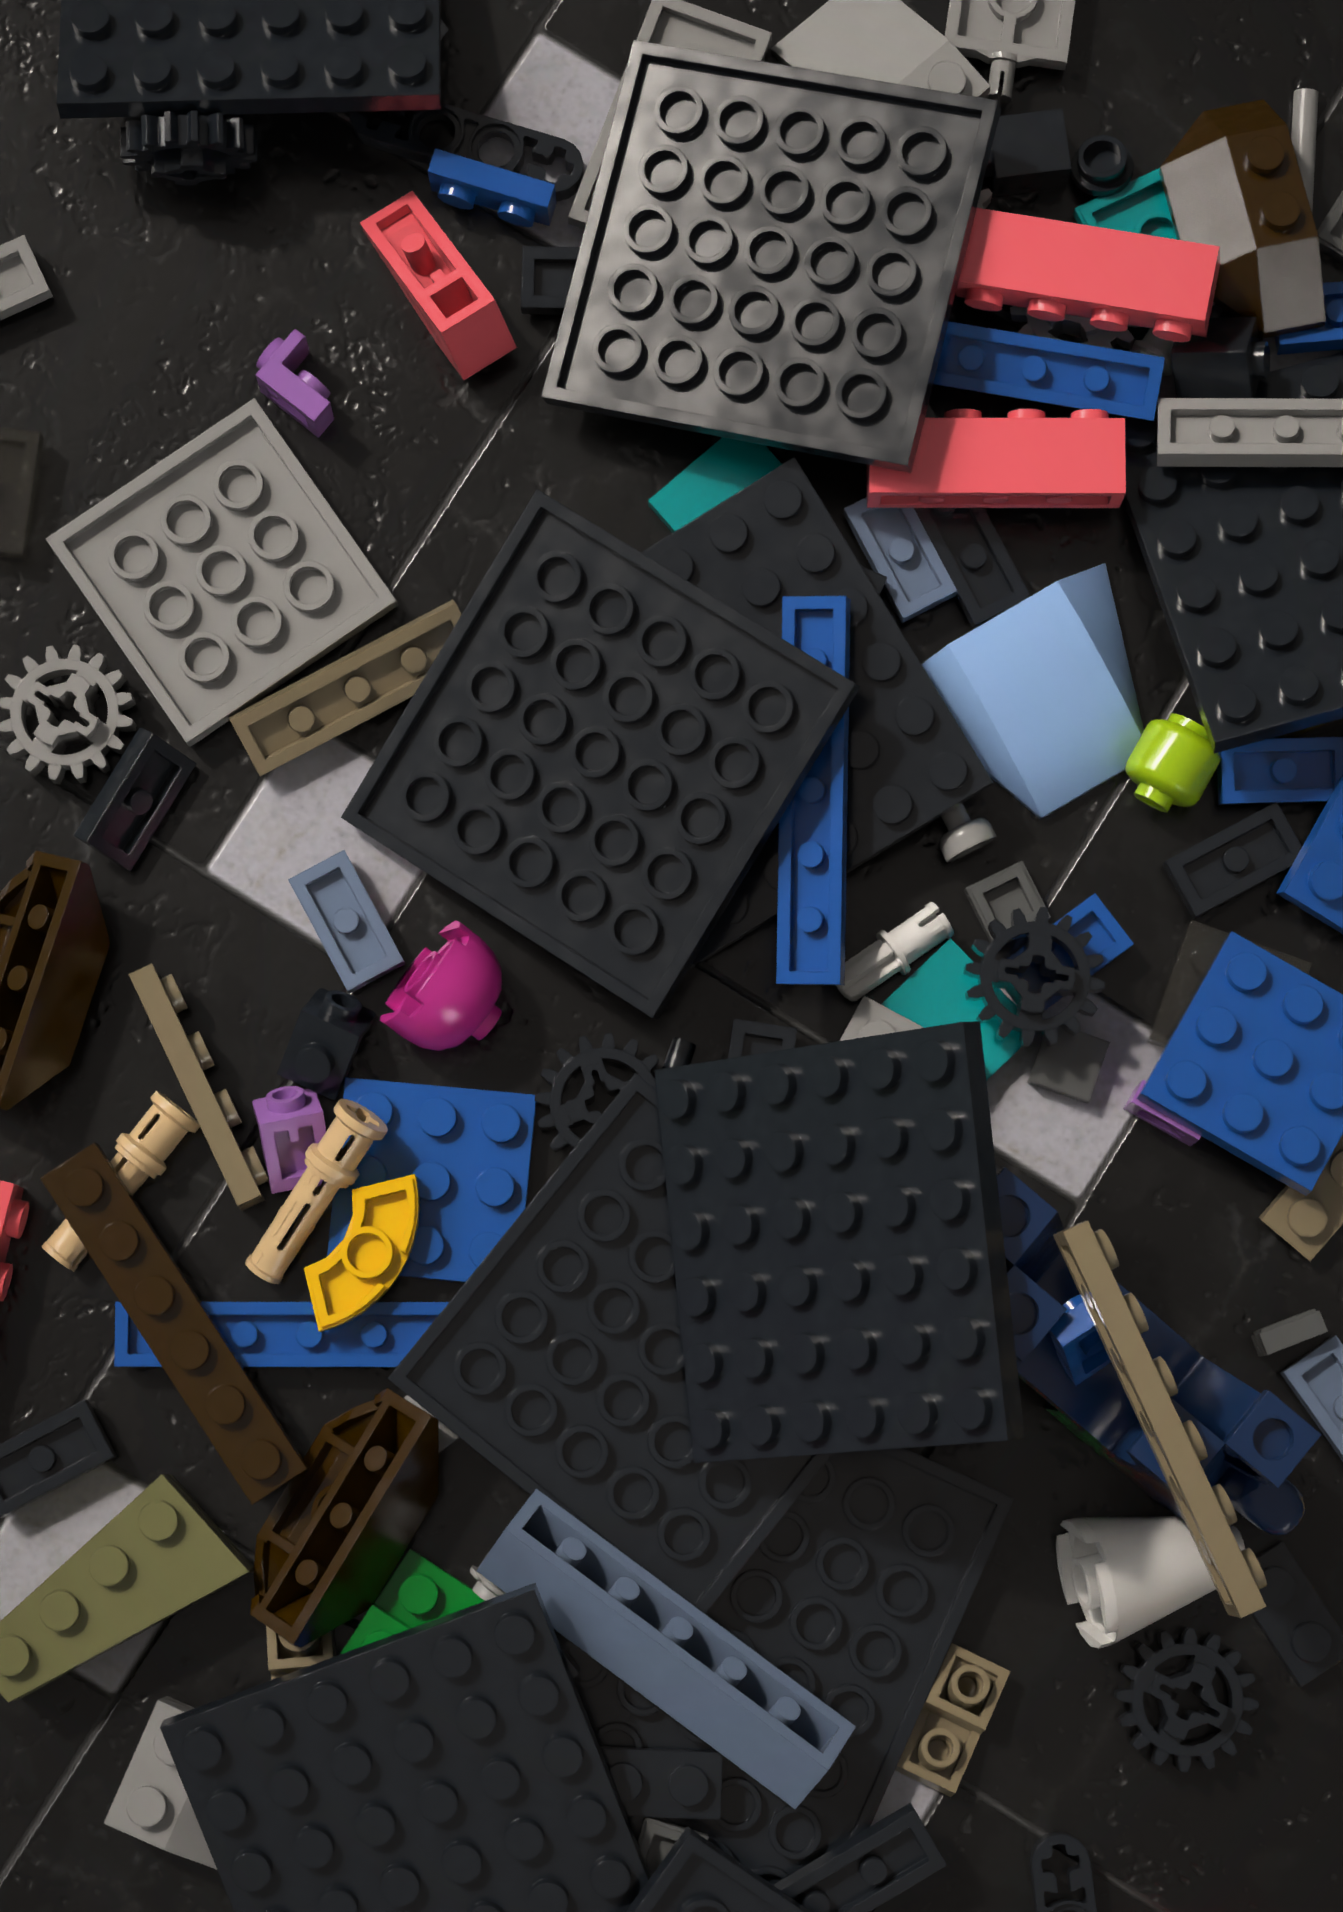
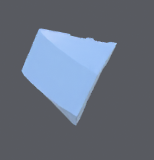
(1045, 692)

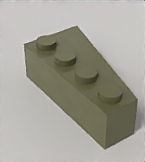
(123, 1581)

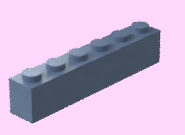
(669, 1650)

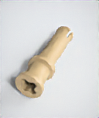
(138, 1157)
(337, 1170)

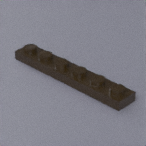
(174, 1323)

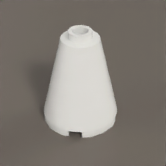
(1129, 1572)

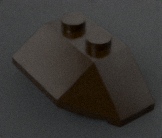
(1242, 190)
(48, 969)
(346, 1518)

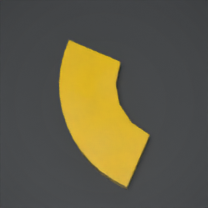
(370, 1253)

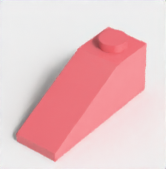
(439, 285)

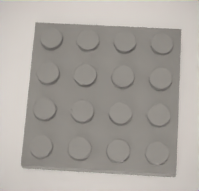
(222, 572)

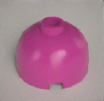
(447, 992)

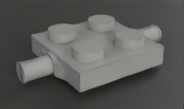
(1011, 36)

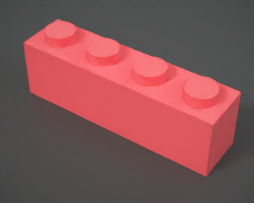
(1089, 274)
(1009, 463)

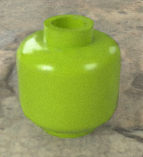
(1172, 763)

